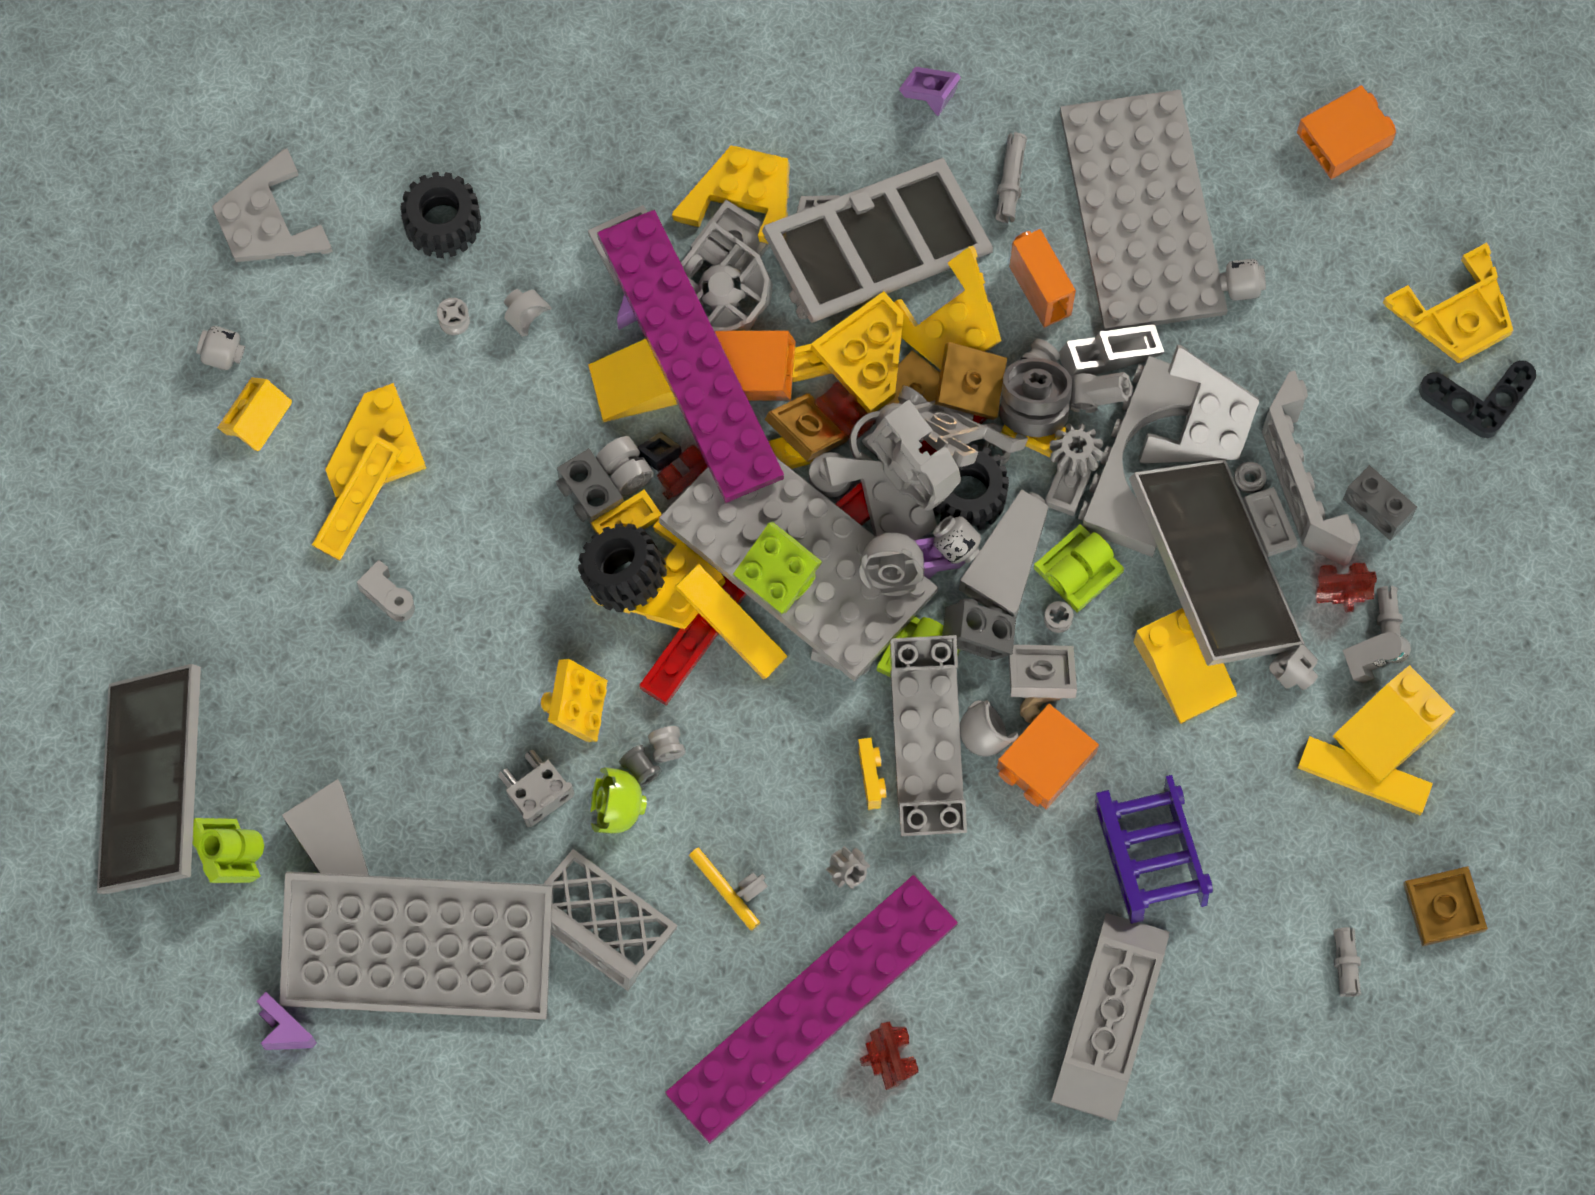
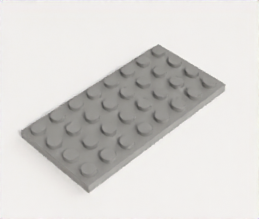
(1143, 211)
(838, 611)
(416, 945)

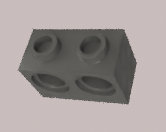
(594, 486)
(1380, 502)
(980, 629)

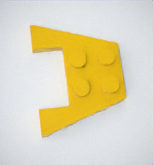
(746, 180)
(962, 321)
(1465, 321)
(669, 605)

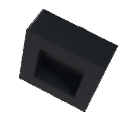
(659, 451)

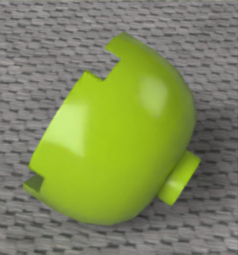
(617, 801)

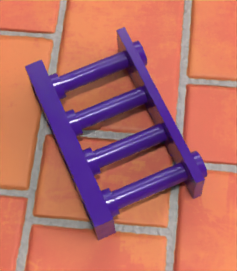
(1129, 870)

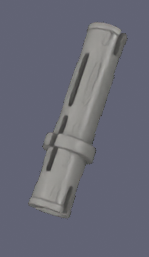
(1009, 188)

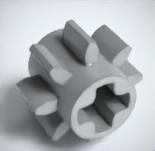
(848, 867)

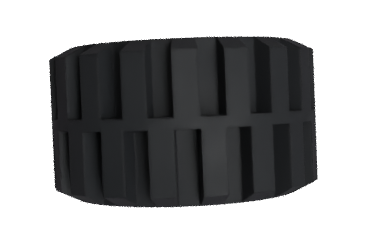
(449, 235)
(988, 505)
(634, 583)

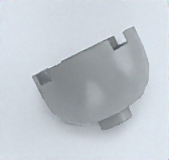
(892, 564)

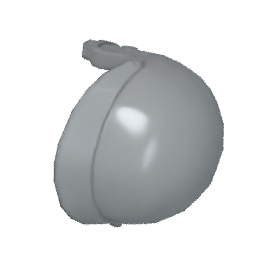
(984, 730)

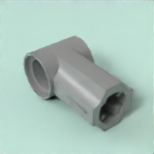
(1092, 390)

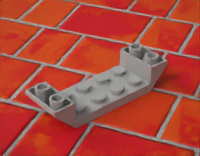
(1331, 537)
(927, 735)
(1111, 1017)

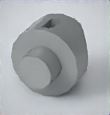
(524, 309)
(819, 480)
(1298, 665)

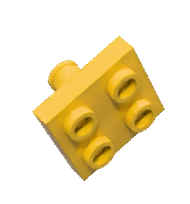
(576, 700)

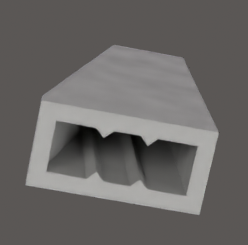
(1005, 561)
(328, 832)

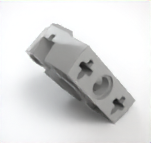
(722, 295)
(921, 476)

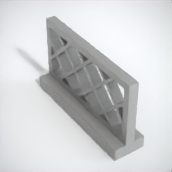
(588, 944)

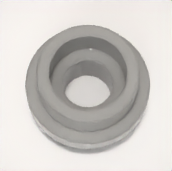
(1250, 468)
(751, 886)

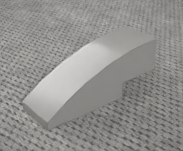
(1111, 350)

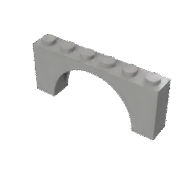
(1114, 508)

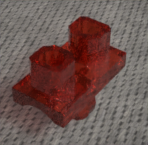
(843, 409)
(672, 478)
(1345, 588)
(885, 1056)

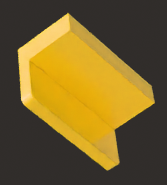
(255, 413)

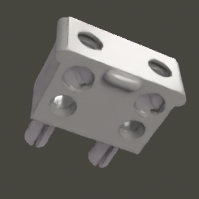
(540, 794)

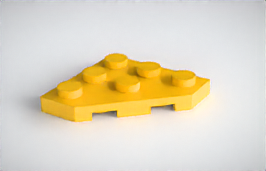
(865, 351)
(378, 414)

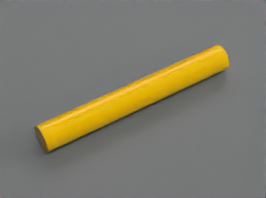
(724, 888)

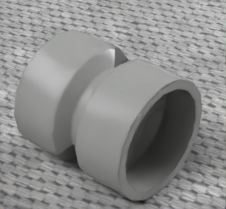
(622, 463)

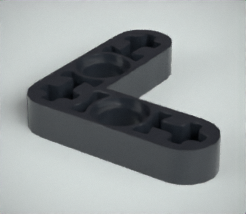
(1486, 408)

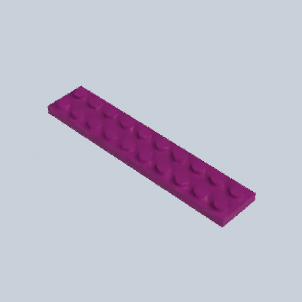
(690, 356)
(811, 1009)

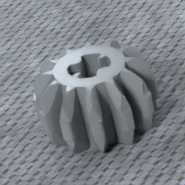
(1076, 439)

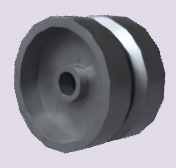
(1035, 397)

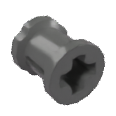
(640, 765)

